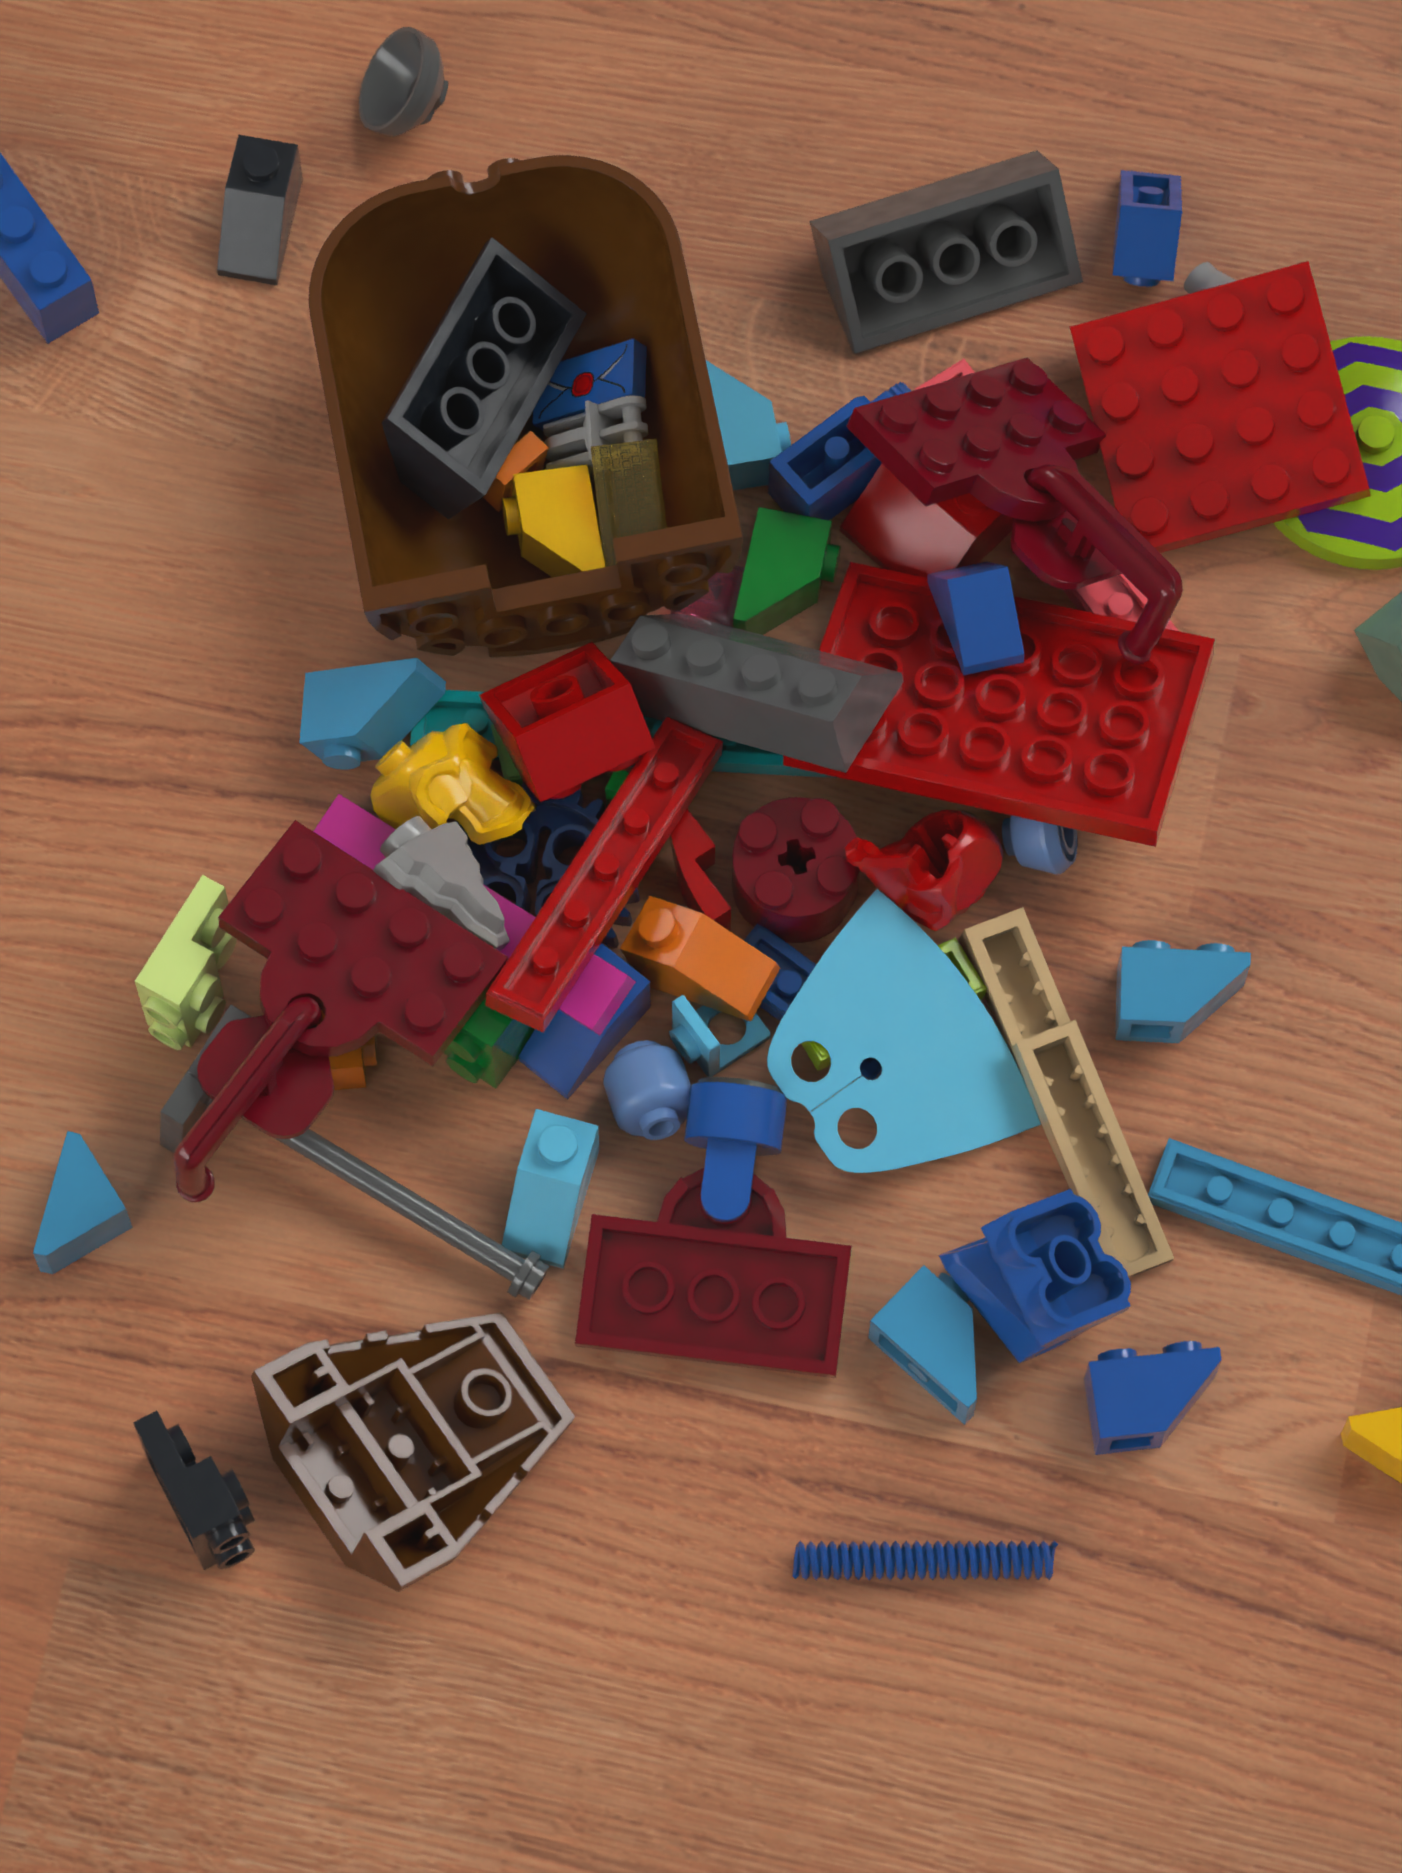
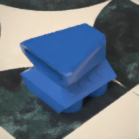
(1041, 1275)

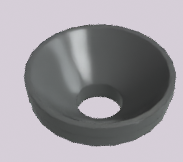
(402, 83)

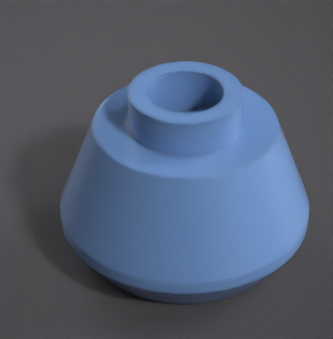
(1040, 844)

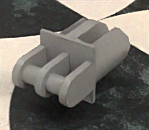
(601, 424)

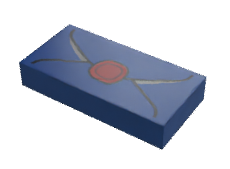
(593, 377)

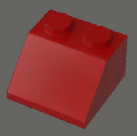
(919, 539)
(568, 722)

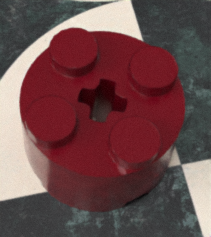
(764, 883)

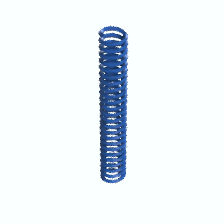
(938, 1555)

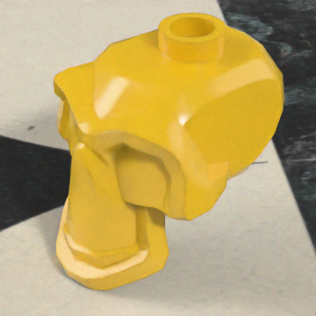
(449, 778)

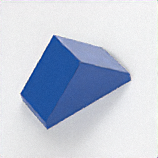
(979, 615)

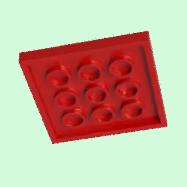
(1221, 409)

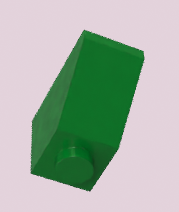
(784, 569)

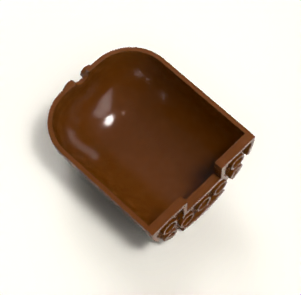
(374, 308)

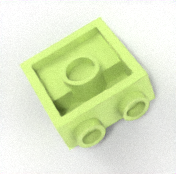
(181, 978)

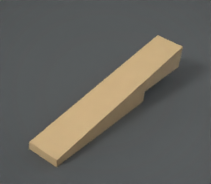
(1065, 1088)

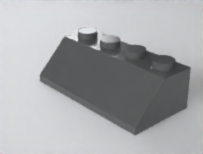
(947, 250)
(755, 688)

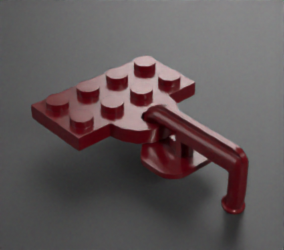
(1014, 448)
(337, 946)

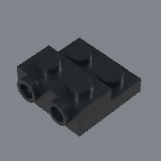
(204, 1501)

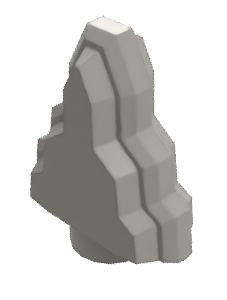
(444, 875)

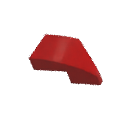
(692, 855)

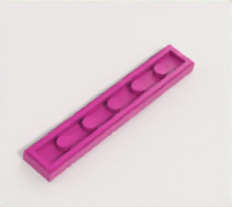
(596, 991)

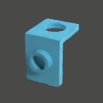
(698, 1044)

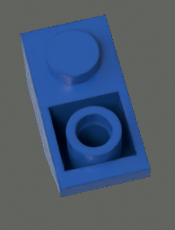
(1143, 1398)

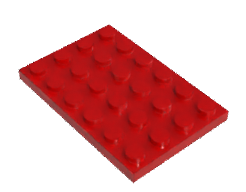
(1050, 740)

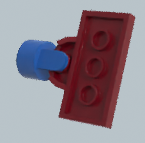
(717, 1264)

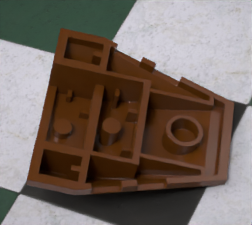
(408, 1438)

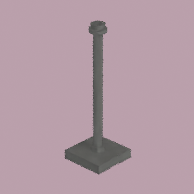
(190, 1102)

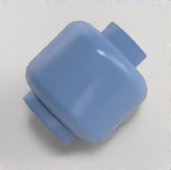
(647, 1089)

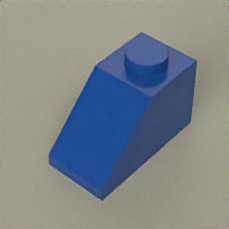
(1147, 227)
(571, 1051)

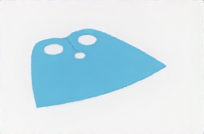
(942, 1059)

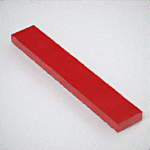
(603, 875)

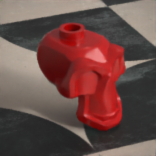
(935, 867)

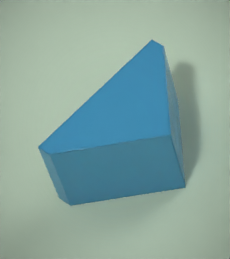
(79, 1210)

